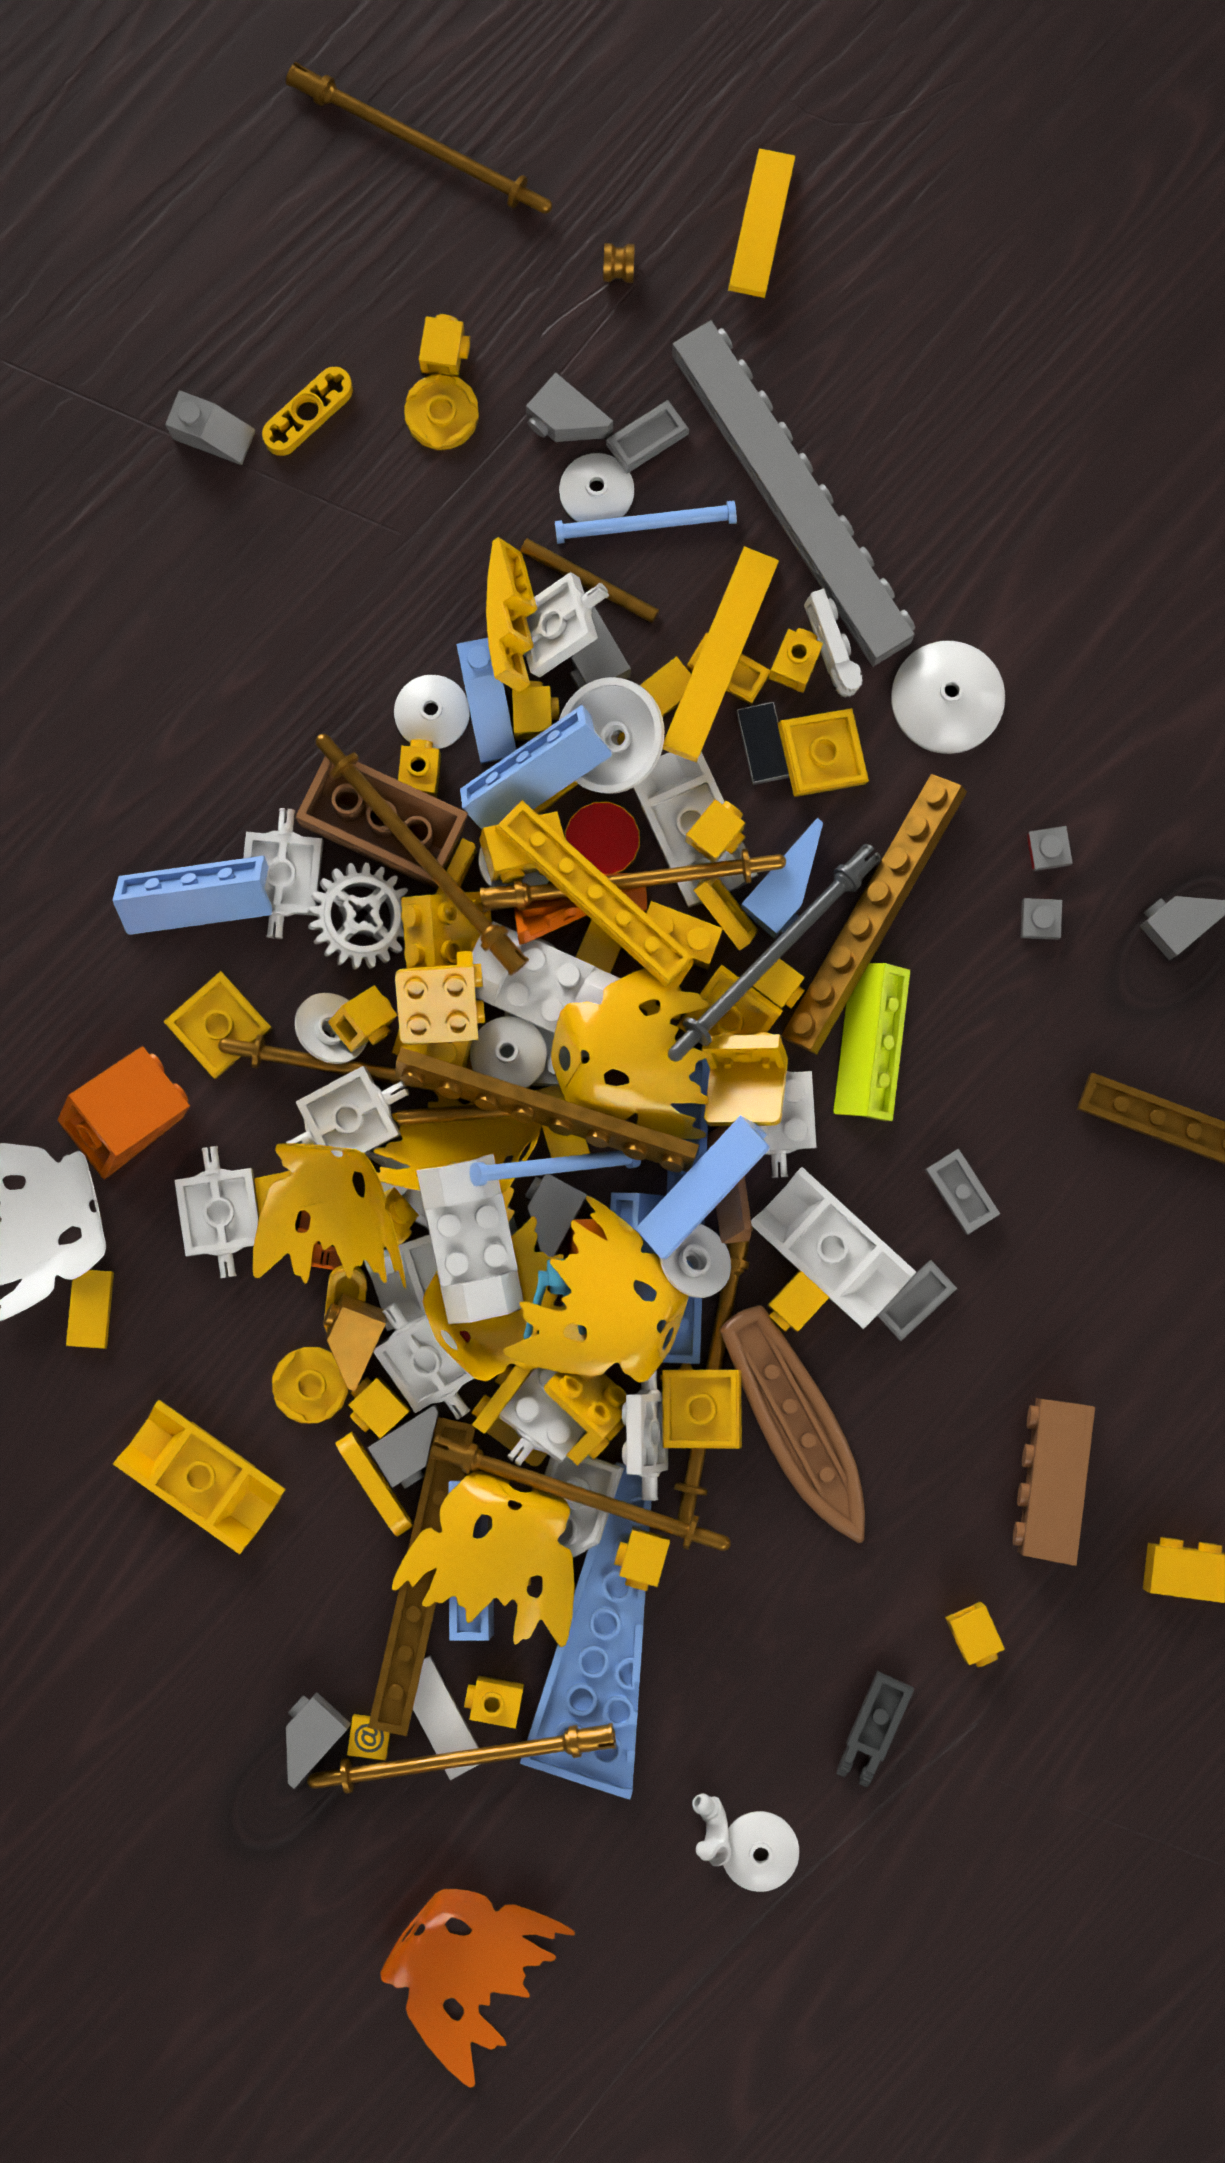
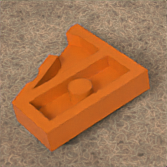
(545, 917)

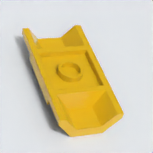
(200, 1477)

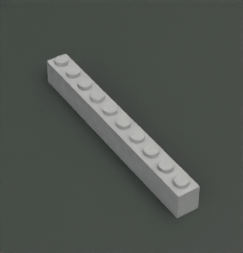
(792, 492)

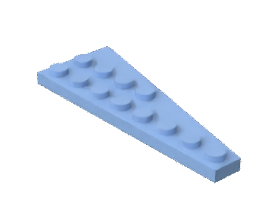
(599, 1667)

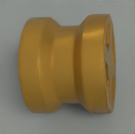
(618, 262)

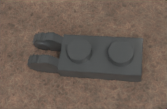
(876, 1725)

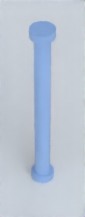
(646, 522)
(482, 1173)

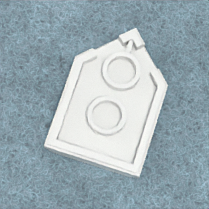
(585, 1523)

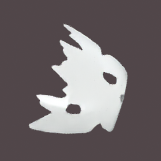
(36, 1216)

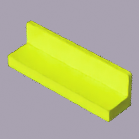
(872, 1043)

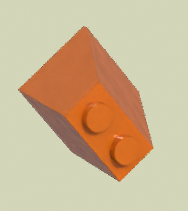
(122, 1111)

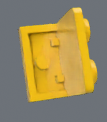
(437, 930)
(440, 1002)
(745, 1079)
(594, 1405)
(489, 1409)

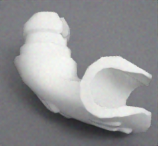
(716, 1843)

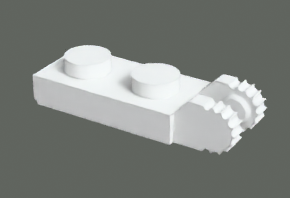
(836, 646)

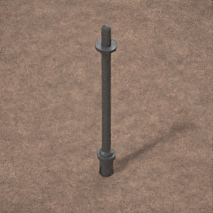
(846, 879)

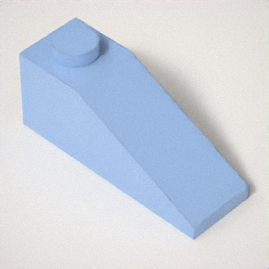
(486, 702)
(782, 891)

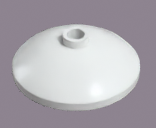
(618, 708)
(942, 721)

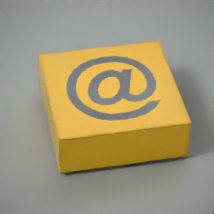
(366, 1741)

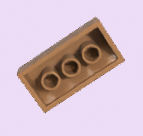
(341, 815)
(1054, 1480)

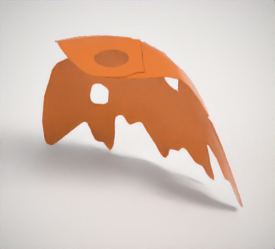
(466, 1969)

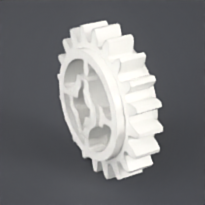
(338, 940)

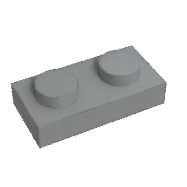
(962, 1191)

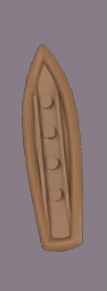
(796, 1421)

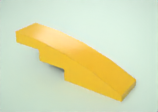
(761, 223)
(507, 607)

